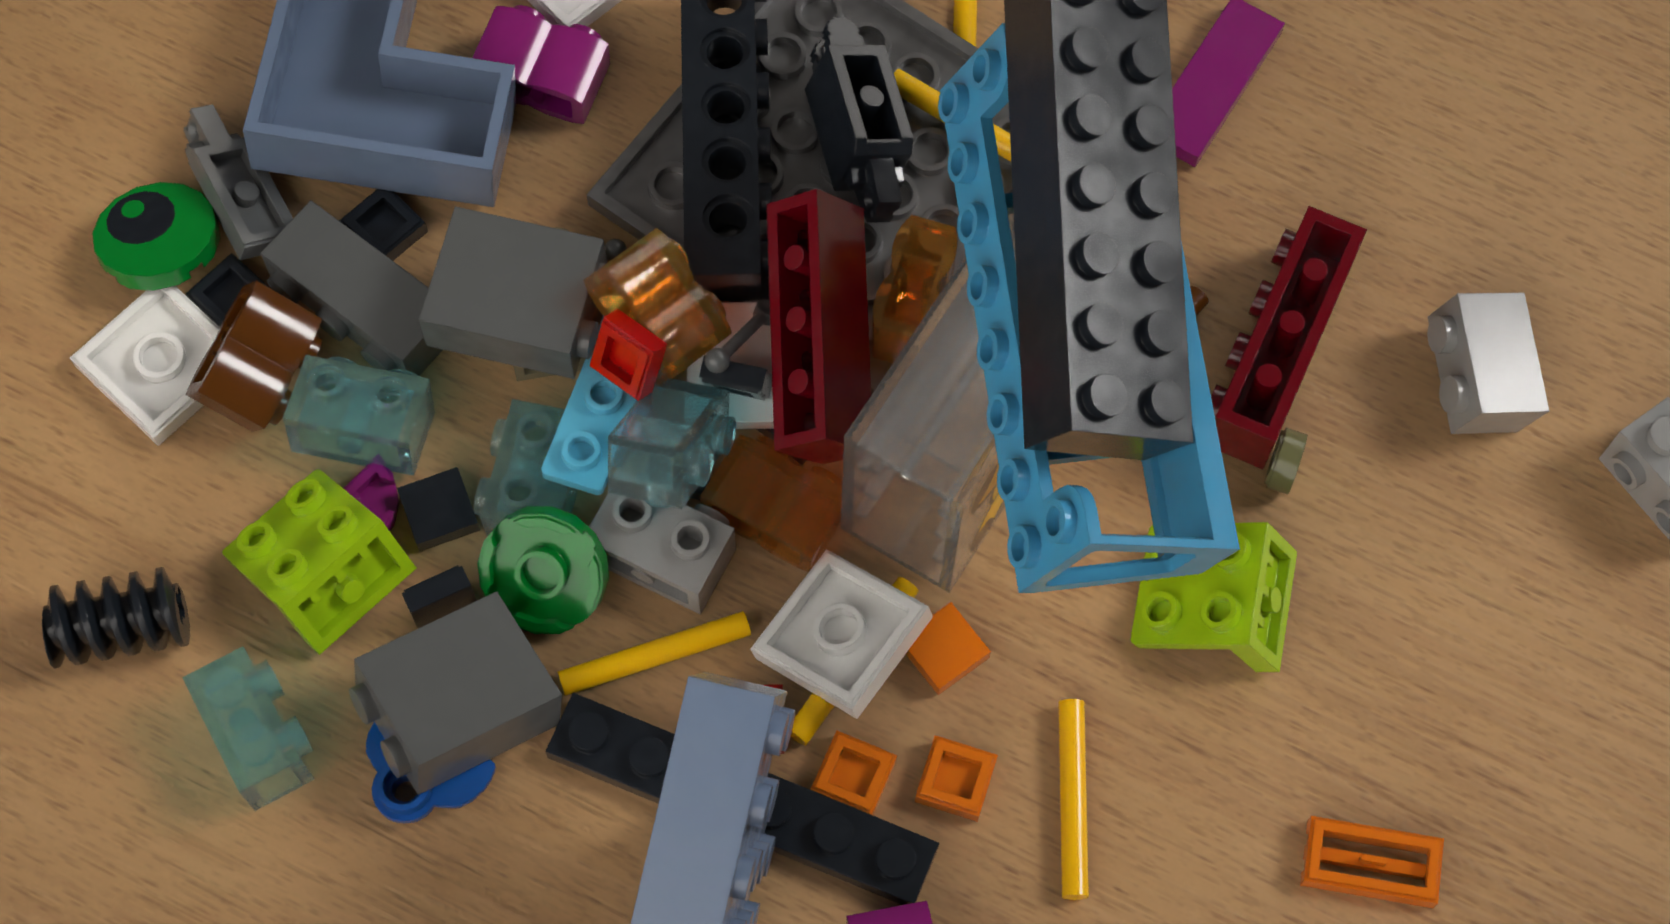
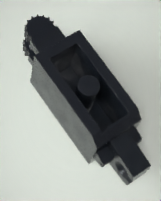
(859, 118)

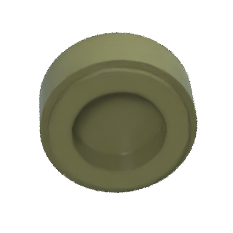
(1285, 460)

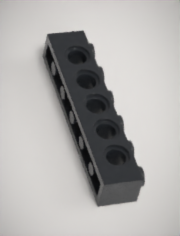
(718, 263)

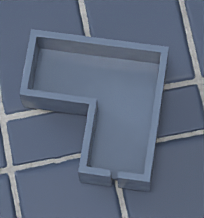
(363, 110)
(715, 805)

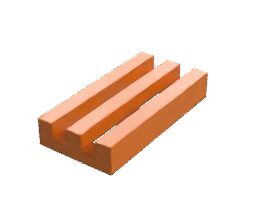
(1315, 854)

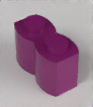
(554, 64)

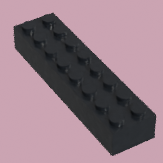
(1097, 228)

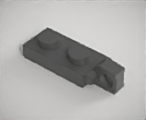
(241, 196)

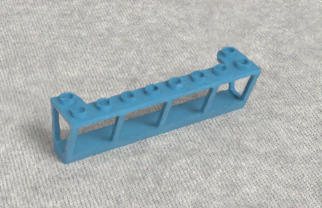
(1061, 527)

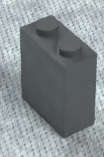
(513, 293)
(455, 693)

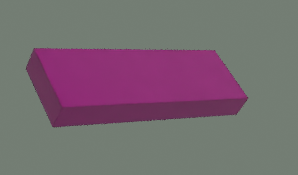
(1220, 75)

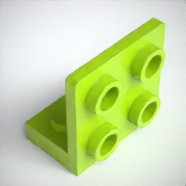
(320, 559)
(1229, 606)

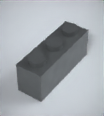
(351, 289)

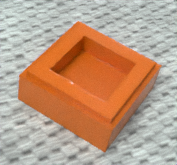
(947, 649)
(854, 772)
(956, 778)

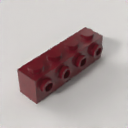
(817, 323)
(1289, 327)

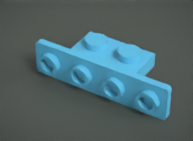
(581, 441)

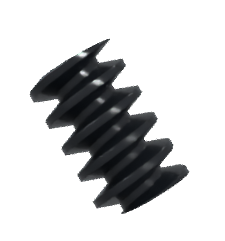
(114, 619)

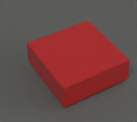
(628, 354)

